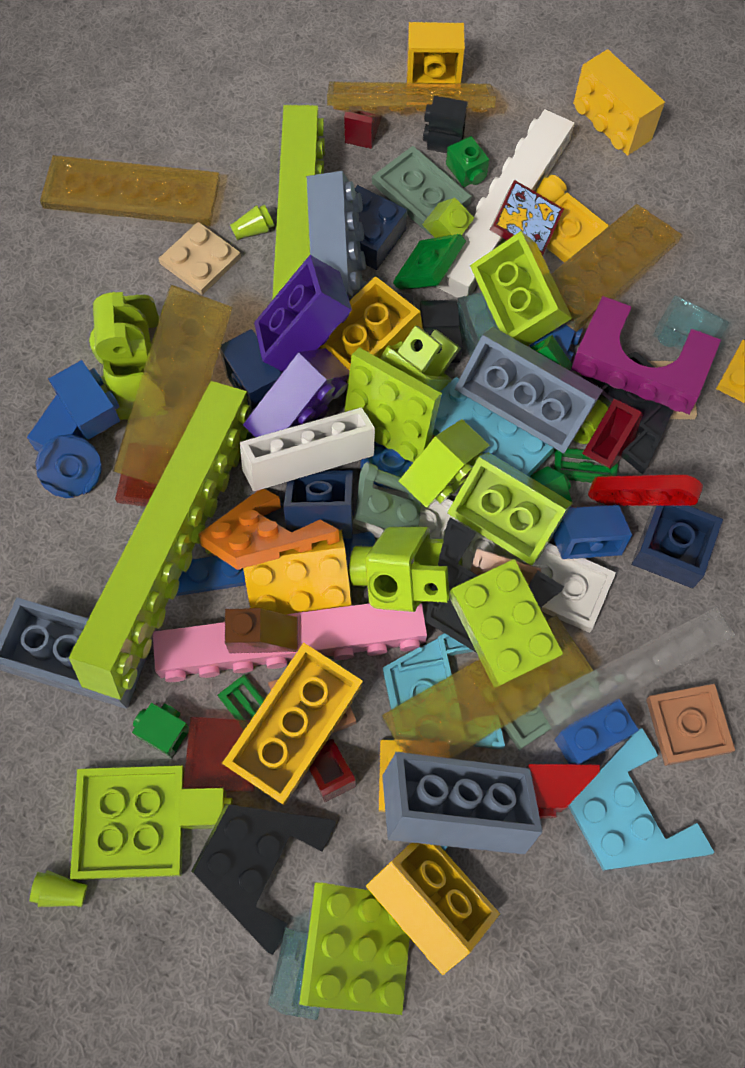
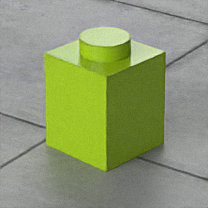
(448, 219)
(201, 807)

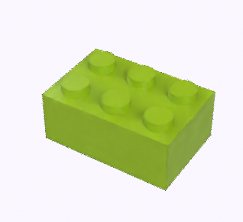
(520, 290)
(509, 508)
(504, 623)

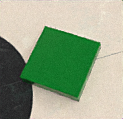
(429, 262)

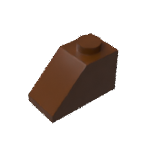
(260, 631)

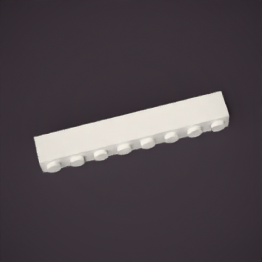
(529, 165)

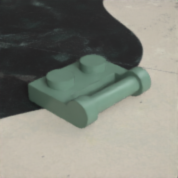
(382, 507)

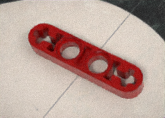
(646, 490)

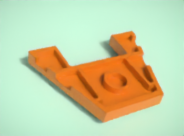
(249, 538)

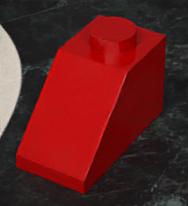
(559, 785)

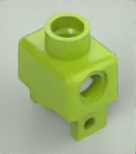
(425, 364)
(392, 578)

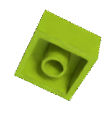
(444, 464)

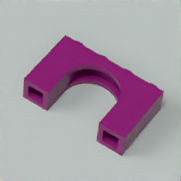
(671, 385)

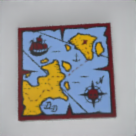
(526, 212)

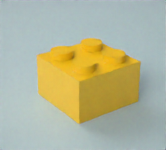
(435, 52)

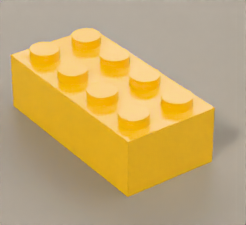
(293, 723)

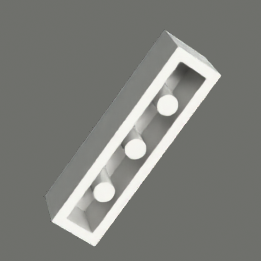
(307, 449)

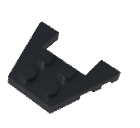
(652, 423)
(443, 614)
(242, 857)

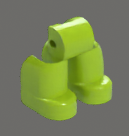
(122, 343)

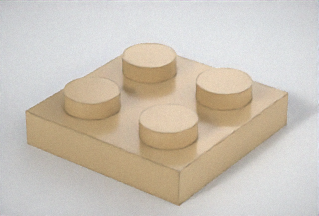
(200, 258)

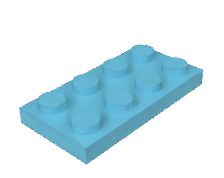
(505, 439)

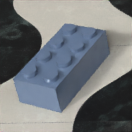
(336, 227)
(528, 389)
(38, 648)
(460, 803)

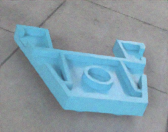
(424, 669)
(619, 821)

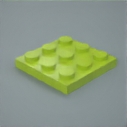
(395, 403)
(127, 823)
(353, 953)

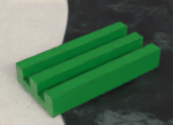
(580, 476)
(233, 688)

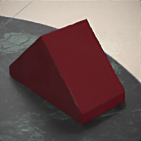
(361, 127)
(613, 434)
(331, 772)

